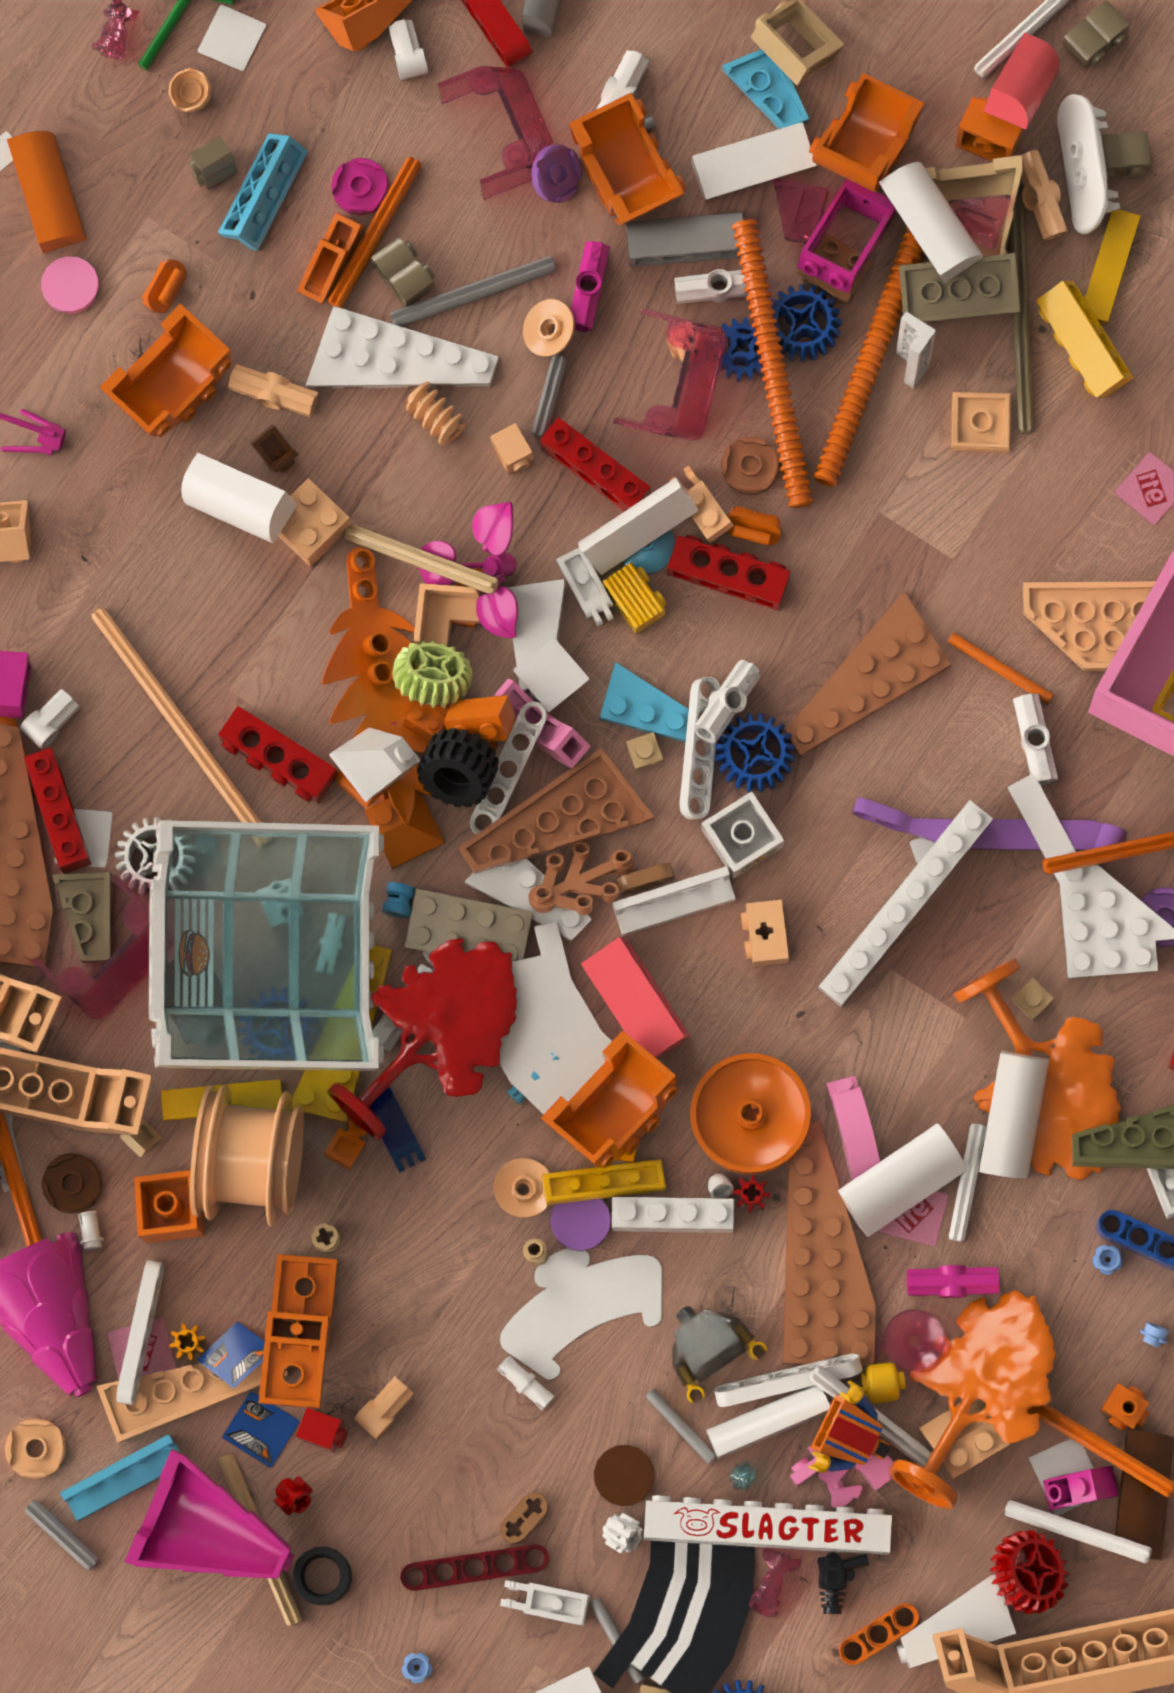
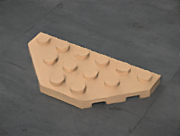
(1085, 617)

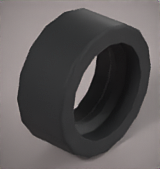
(299, 1580)

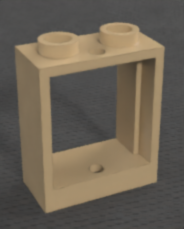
(810, 27)

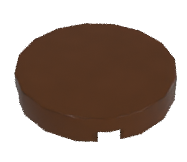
(71, 1183)
(624, 1475)

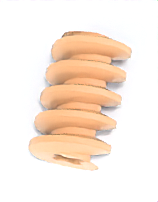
(434, 415)

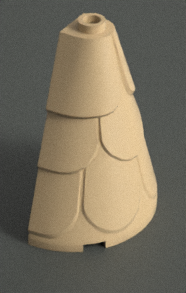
(983, 180)

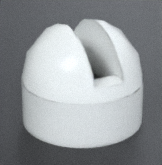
(720, 1186)

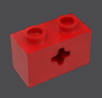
(322, 1430)

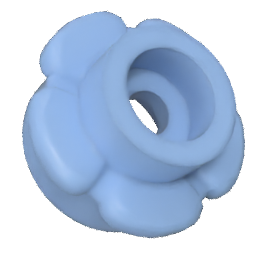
(1107, 1251)
(1154, 1334)
(409, 1671)

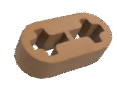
(645, 878)
(530, 1522)

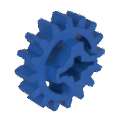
(735, 358)

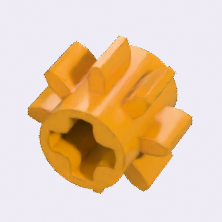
(188, 1350)

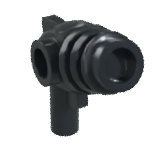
(833, 1576)

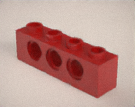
(593, 465)
(767, 594)
(243, 724)
(57, 810)

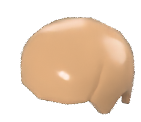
(190, 90)

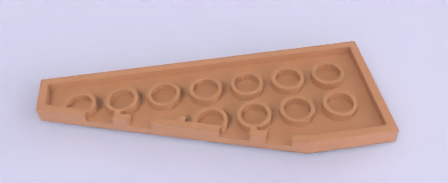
(23, 879)
(826, 1285)

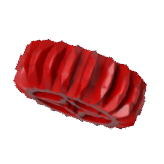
(1023, 1581)

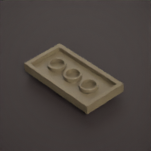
(981, 290)
(446, 917)

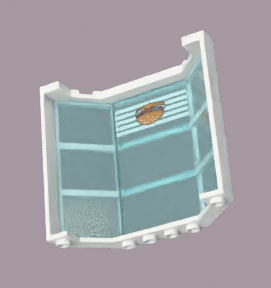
(262, 946)

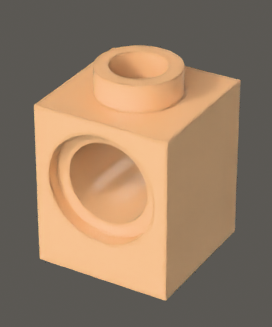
(512, 449)

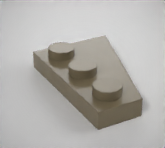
(89, 911)

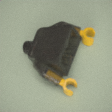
(708, 1344)

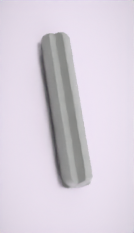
(549, 395)
(61, 1535)

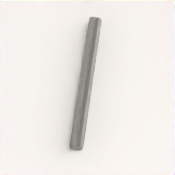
(473, 291)

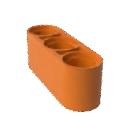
(892, 1628)

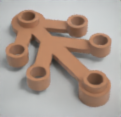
(579, 882)

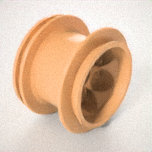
(246, 1155)

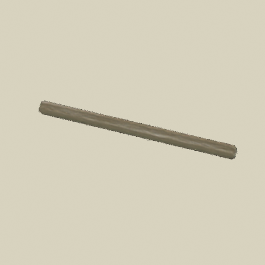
(1021, 324)

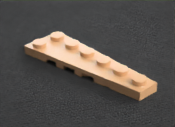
(169, 1397)

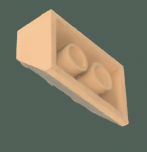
(14, 531)
(972, 1446)

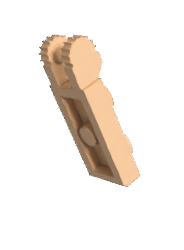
(710, 517)

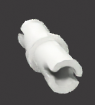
(525, 1383)

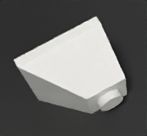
(374, 761)

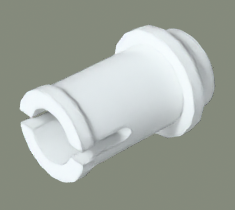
(90, 1231)

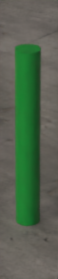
(163, 34)

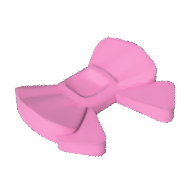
(840, 1495)

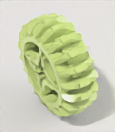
(432, 674)

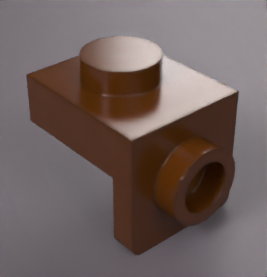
(274, 450)

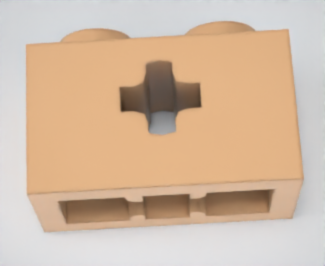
(768, 915)

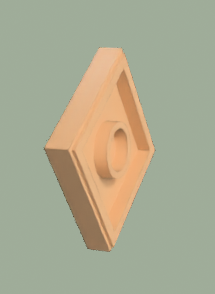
(980, 422)

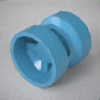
(398, 900)

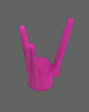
(50, 434)

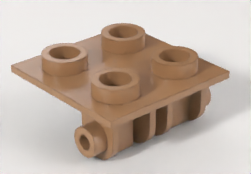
(843, 256)

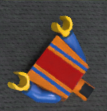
(848, 1433)

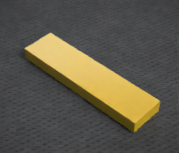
(1111, 263)
(185, 1102)
(603, 1182)

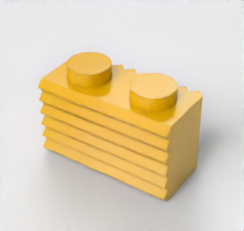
(634, 597)

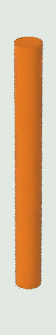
(1000, 668)

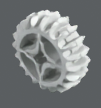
(135, 841)

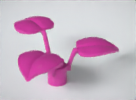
(494, 529)

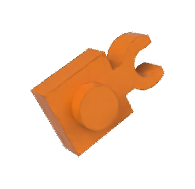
(346, 1146)

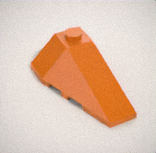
(359, 21)

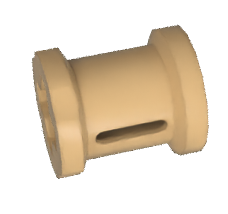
(316, 1236)

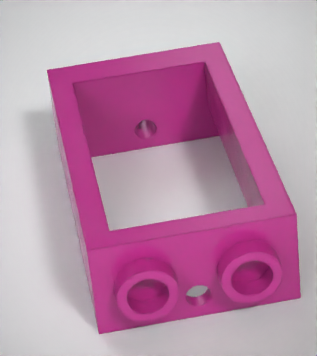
(854, 197)

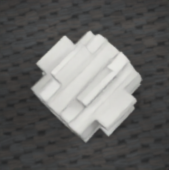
(622, 1533)

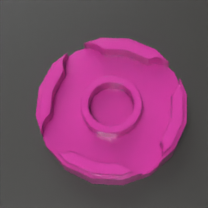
(359, 186)

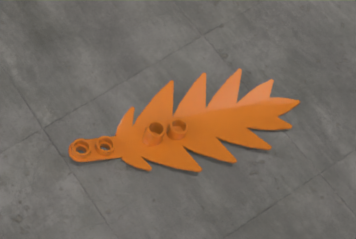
(370, 653)

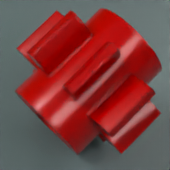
(758, 1189)
(293, 1495)

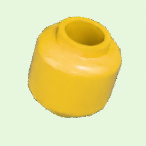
(882, 1382)

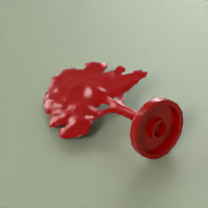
(457, 1007)

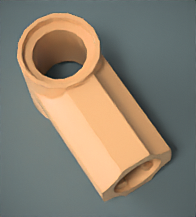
(379, 1413)

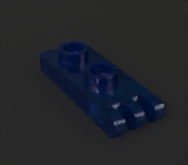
(399, 1136)

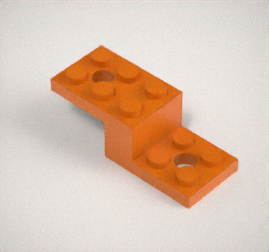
(298, 1331)

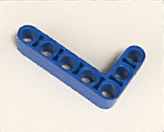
(1123, 1237)

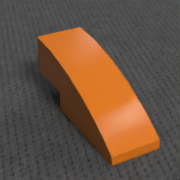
(330, 257)

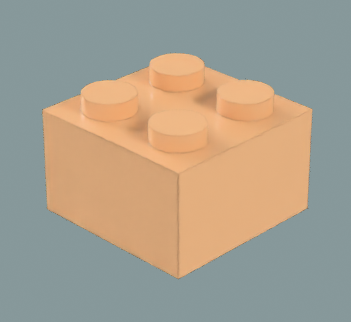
(314, 523)

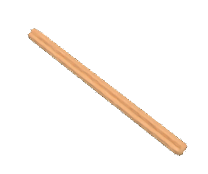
(174, 716)

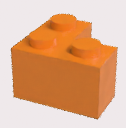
(486, 716)

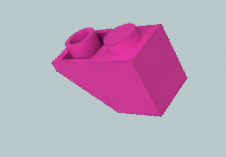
(1080, 1488)

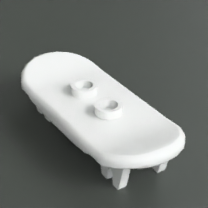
(1084, 162)

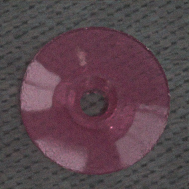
(917, 1324)

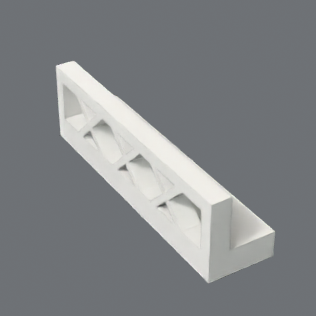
(915, 347)
(674, 901)

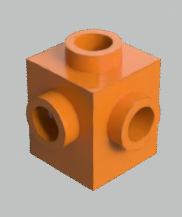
(1114, 1407)

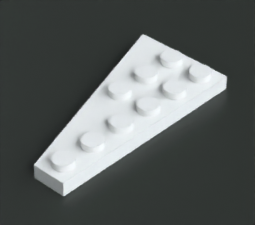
(384, 355)

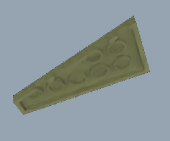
(1132, 1143)

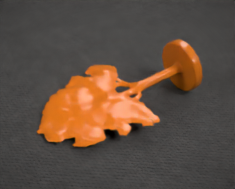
(1076, 1083)
(996, 1360)

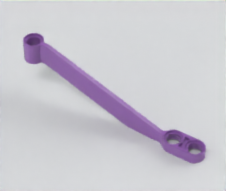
(1000, 833)

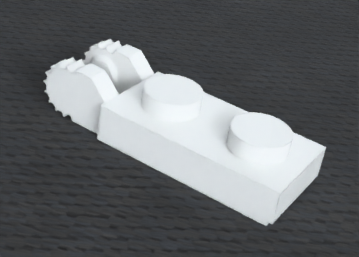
(549, 1602)

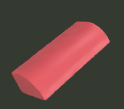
(1023, 82)
(635, 998)

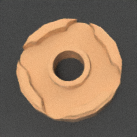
(52, 1456)

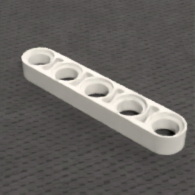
(510, 753)
(693, 760)
(140, 1332)
(784, 1380)

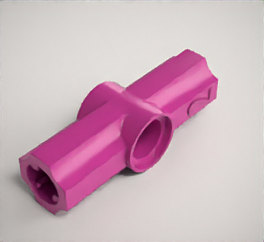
(591, 270)
(952, 1281)

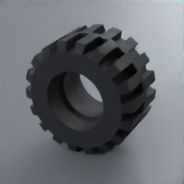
(458, 767)

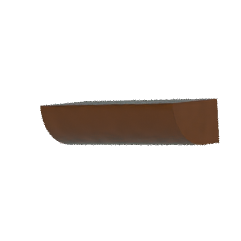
(1141, 1508)

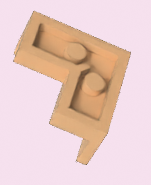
(440, 606)

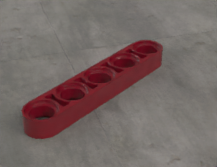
(459, 1564)

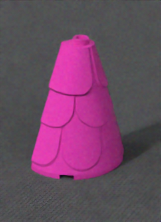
(48, 1311)
(205, 1529)

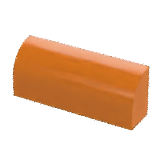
(46, 190)

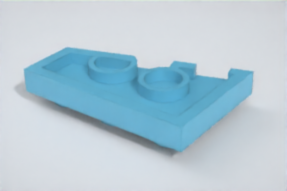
(767, 88)
(643, 707)

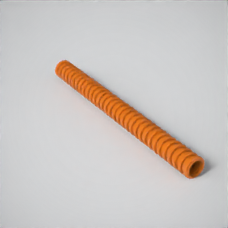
(772, 363)
(866, 370)

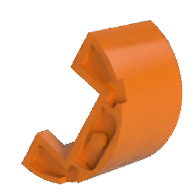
(869, 133)
(624, 160)
(171, 375)
(615, 1103)

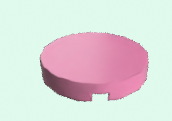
(70, 285)

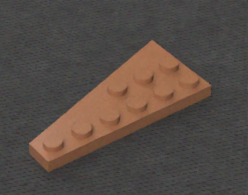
(881, 669)
(571, 809)

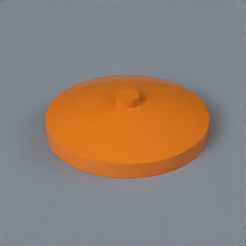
(750, 1113)

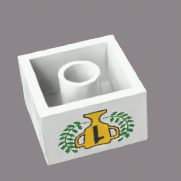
(742, 835)

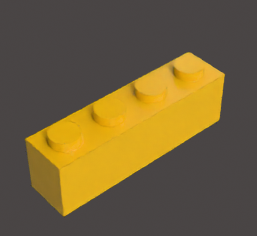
(1084, 339)

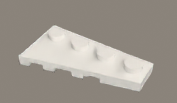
(512, 885)

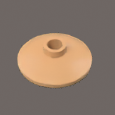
(539, 326)
(521, 1173)

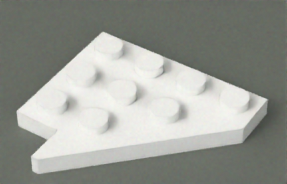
(1107, 926)

